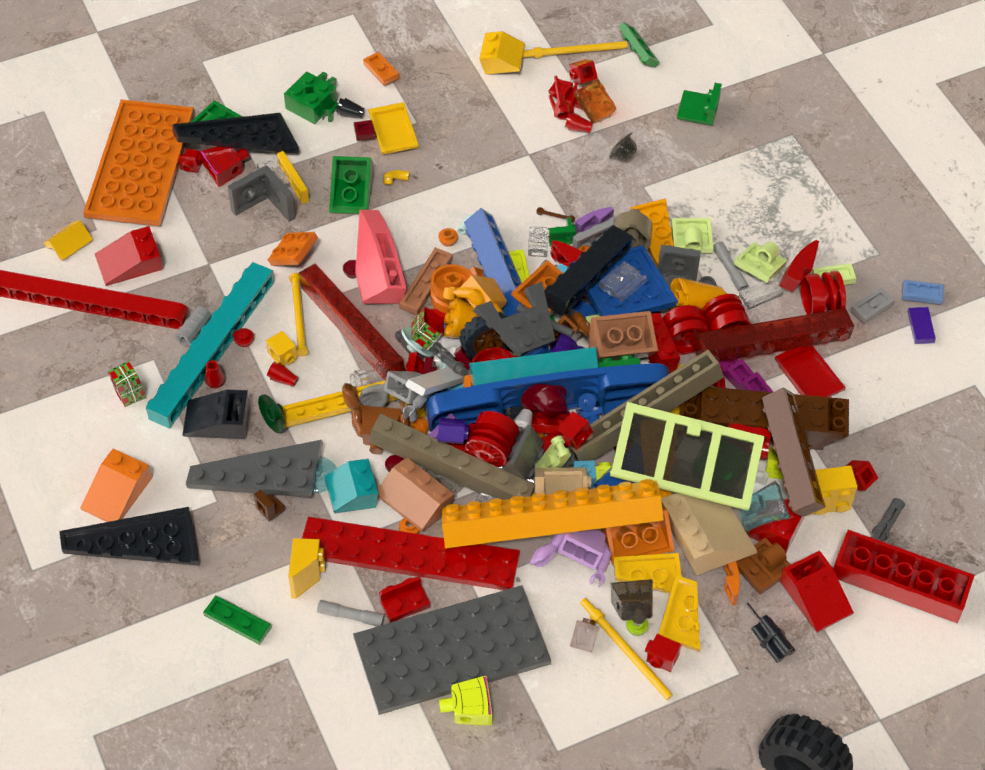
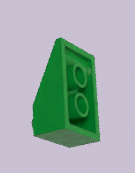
(350, 184)

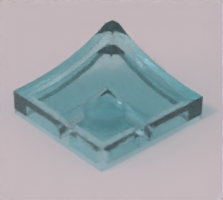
(765, 507)

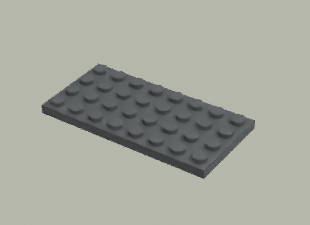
(457, 643)

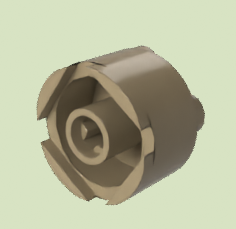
(636, 225)

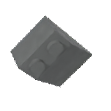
(524, 453)

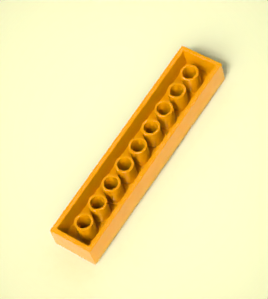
(551, 513)

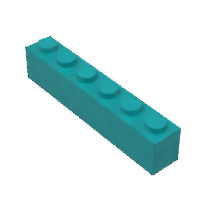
(532, 365)

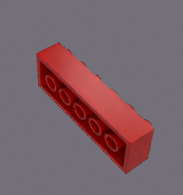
(903, 576)

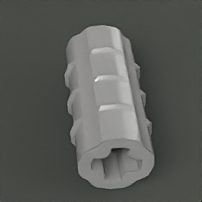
(193, 326)

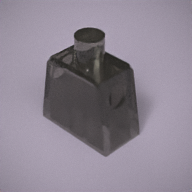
(633, 600)

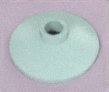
(412, 345)

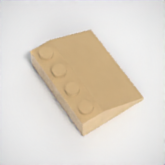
(707, 532)

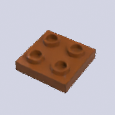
(764, 567)

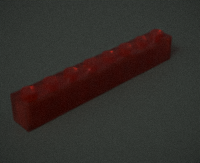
(350, 321)
(775, 335)

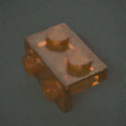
(595, 101)

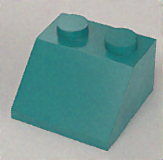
(352, 487)

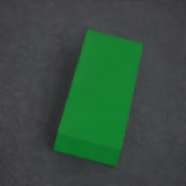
(237, 620)

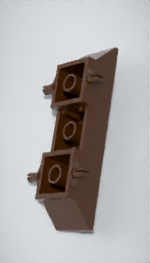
(822, 417)

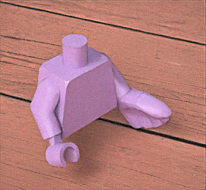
(582, 546)

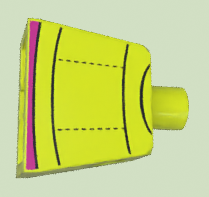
(469, 702)

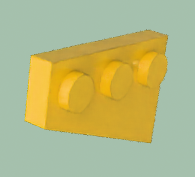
(681, 614)

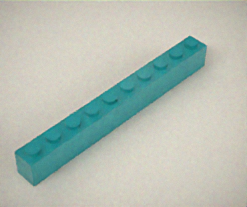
(209, 345)

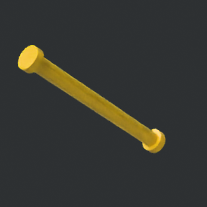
(302, 350)

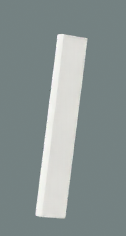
(435, 381)

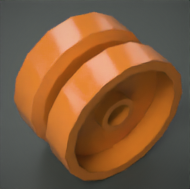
(447, 276)

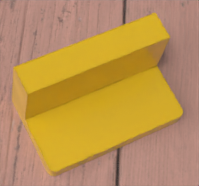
(69, 240)

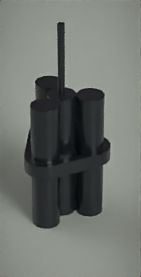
(772, 638)

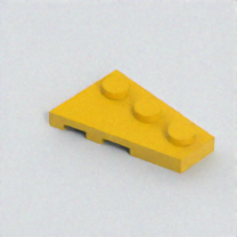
(658, 567)

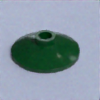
(271, 413)

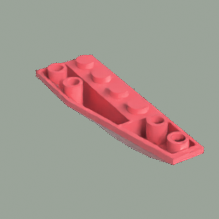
(377, 261)

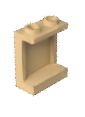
(554, 479)

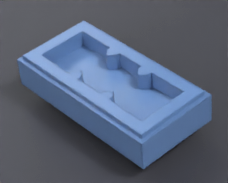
(922, 292)

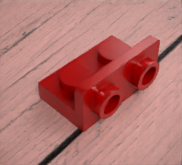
(403, 599)

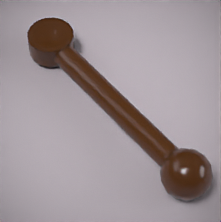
(540, 211)

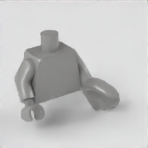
(395, 384)

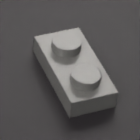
(872, 305)

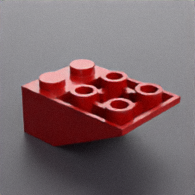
(816, 591)

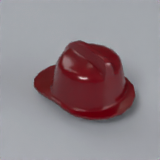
(545, 398)

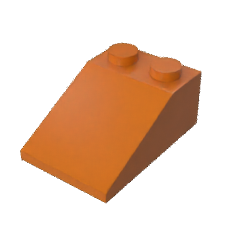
(546, 274)
(116, 486)

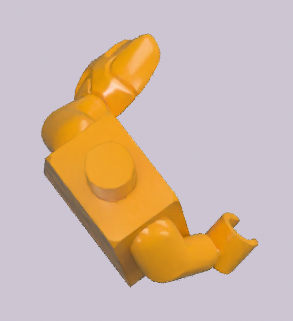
(478, 291)

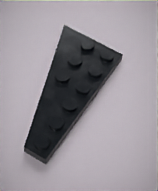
(253, 132)
(148, 537)

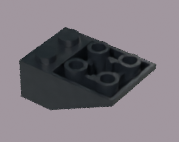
(218, 415)

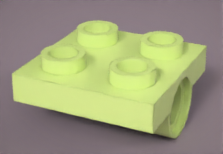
(692, 234)
(761, 261)

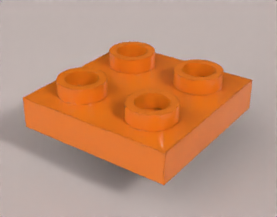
(292, 248)

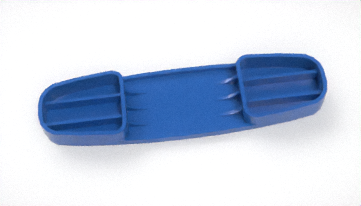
(608, 385)

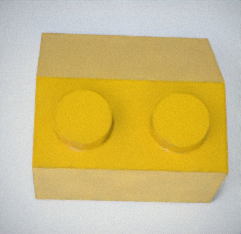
(501, 53)
(305, 565)

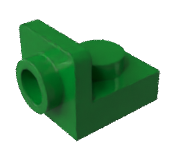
(563, 234)

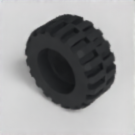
(803, 744)

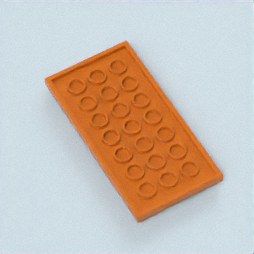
(138, 164)

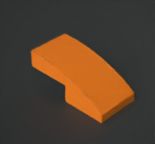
(732, 582)

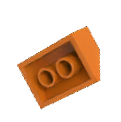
(640, 538)

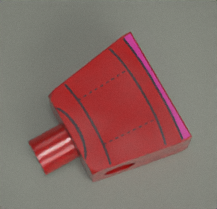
(223, 163)

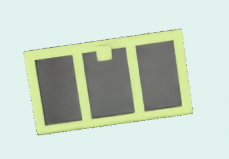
(687, 456)

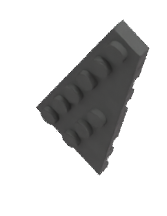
(275, 471)

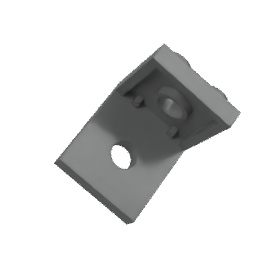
(260, 186)
(670, 269)

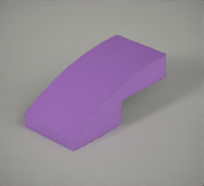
(593, 218)

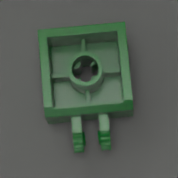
(311, 96)

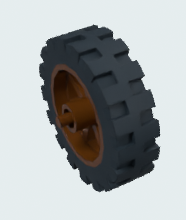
(479, 331)

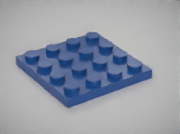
(651, 296)

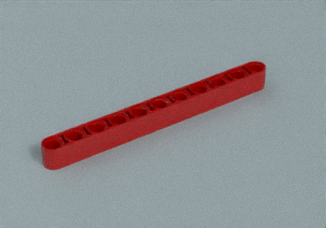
(92, 300)

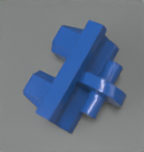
(588, 408)

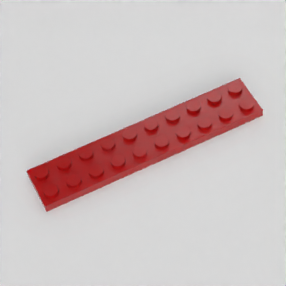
(413, 554)

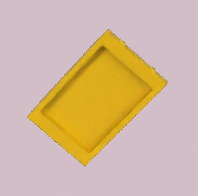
(393, 128)

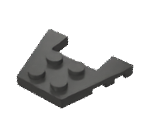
(524, 330)

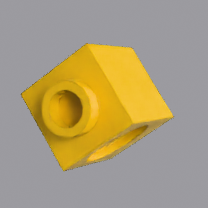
(281, 348)

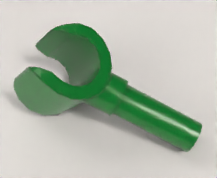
(329, 112)

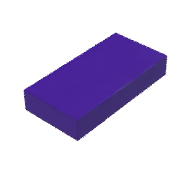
(921, 325)

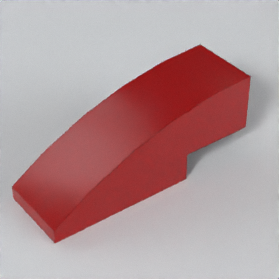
(800, 266)

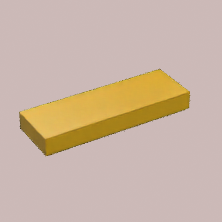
(295, 180)

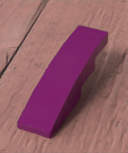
(742, 376)

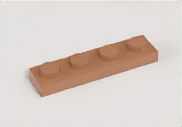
(421, 286)

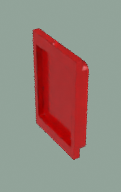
(809, 372)

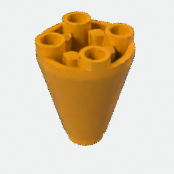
(460, 314)

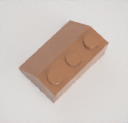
(623, 335)
(414, 494)

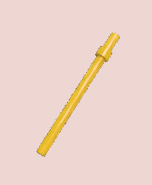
(537, 52)
(598, 616)

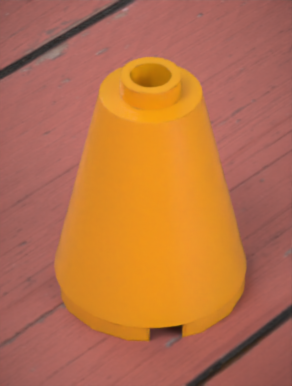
(693, 292)

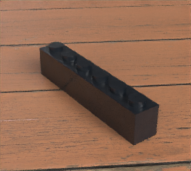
(587, 269)

